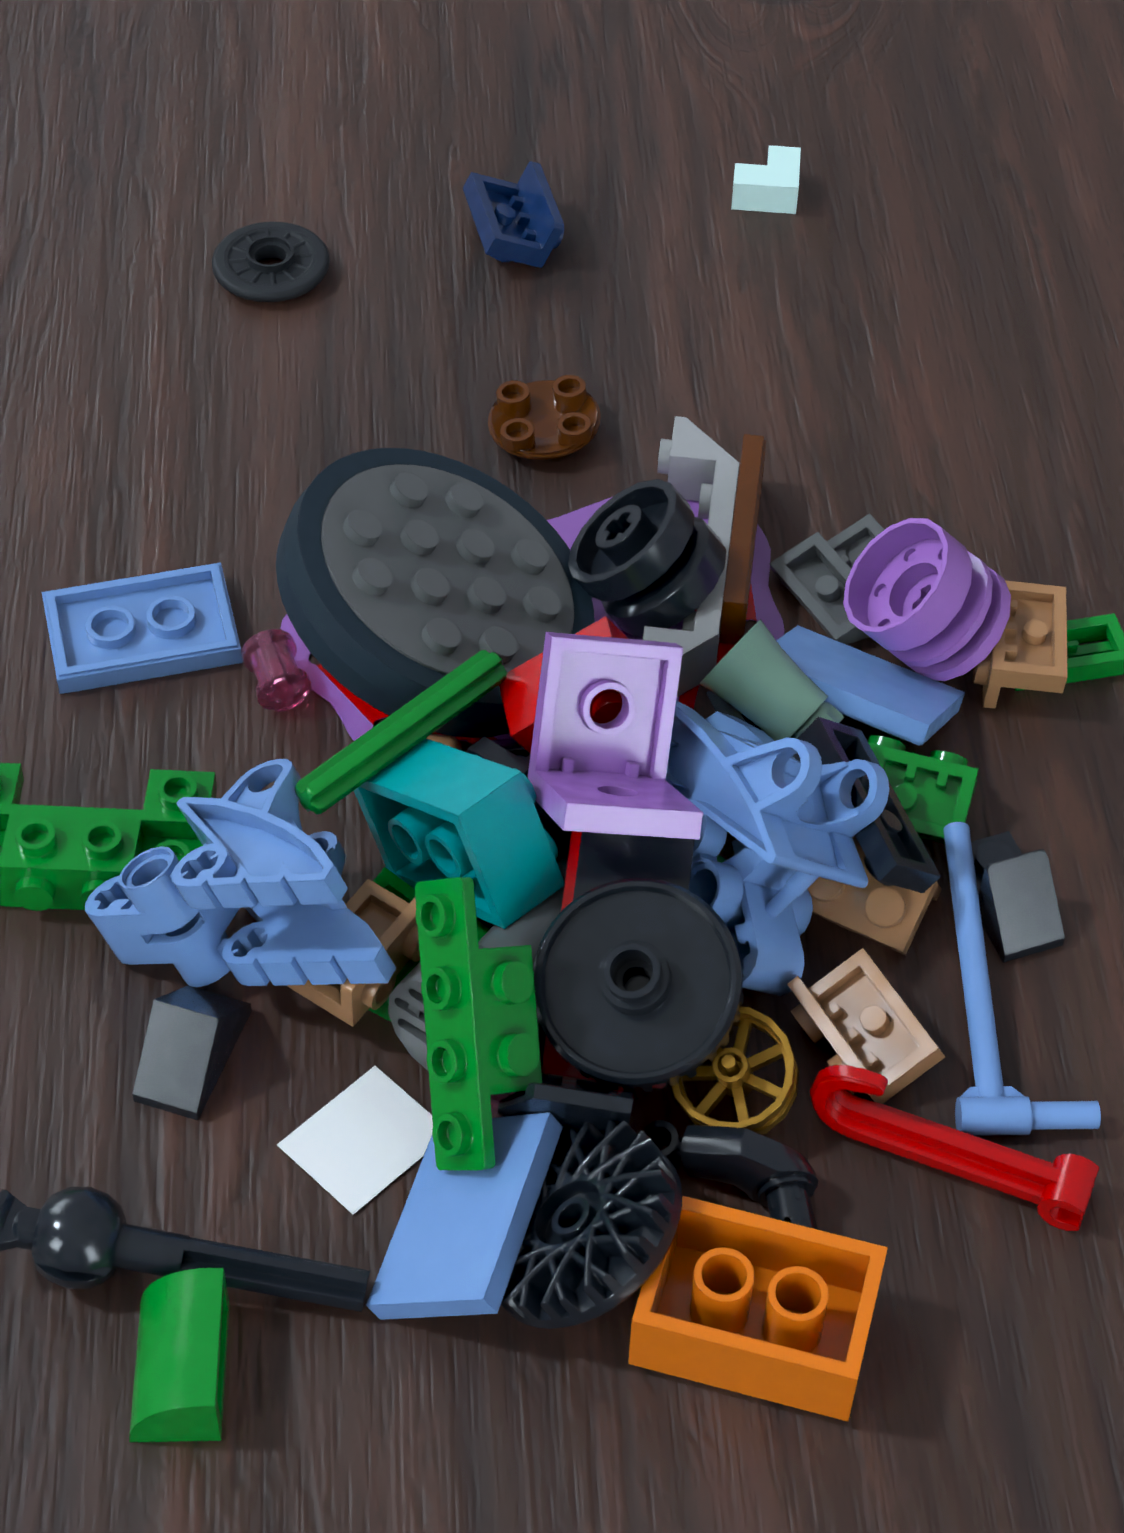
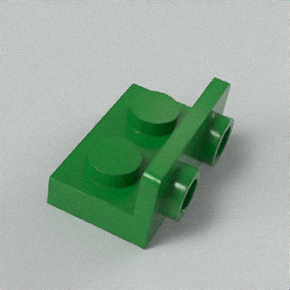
(930, 788)

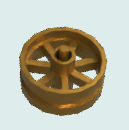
(737, 1078)

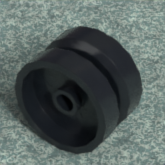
(647, 557)

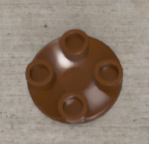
(544, 417)

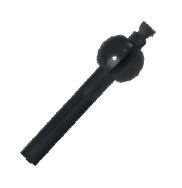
(85, 1237)

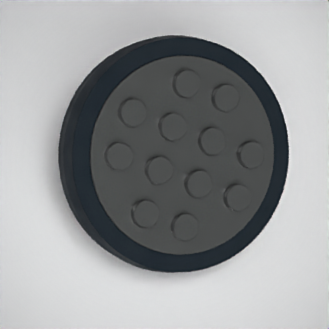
(414, 567)

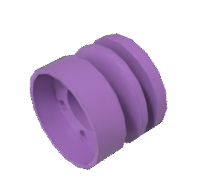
(927, 599)

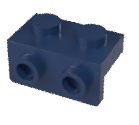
(515, 219)

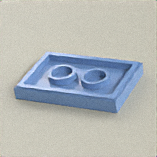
(141, 628)
(872, 687)
(465, 1227)

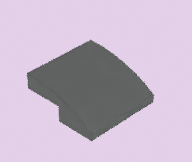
(818, 573)

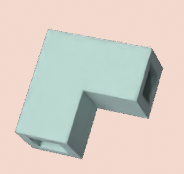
(768, 186)

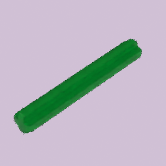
(400, 732)

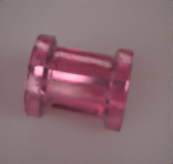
(280, 681)

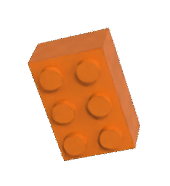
(760, 1308)

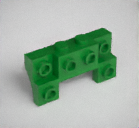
(65, 852)

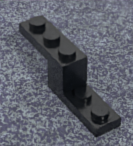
(890, 842)

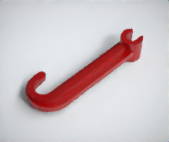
(1057, 1187)

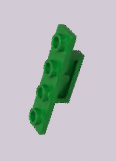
(475, 1022)

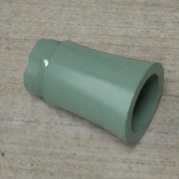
(768, 686)

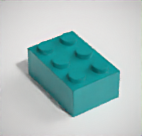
(463, 817)

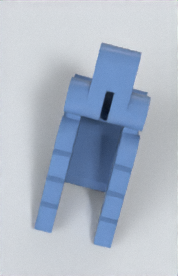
(788, 827)
(252, 861)

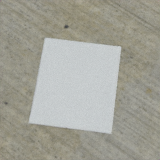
(361, 1139)

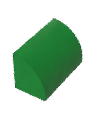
(181, 1358)

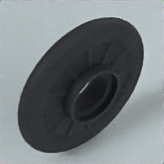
(239, 253)

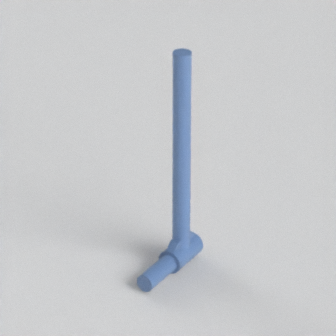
(989, 1105)

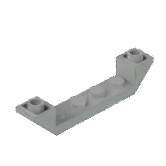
(707, 475)

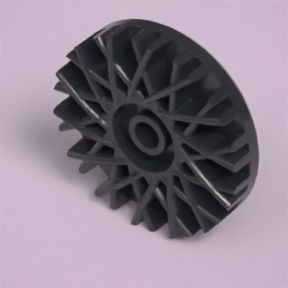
(647, 1032)
(594, 1228)

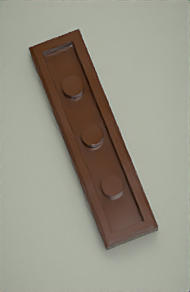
(743, 539)

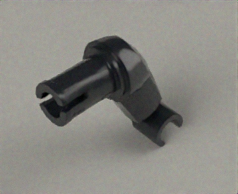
(752, 1162)

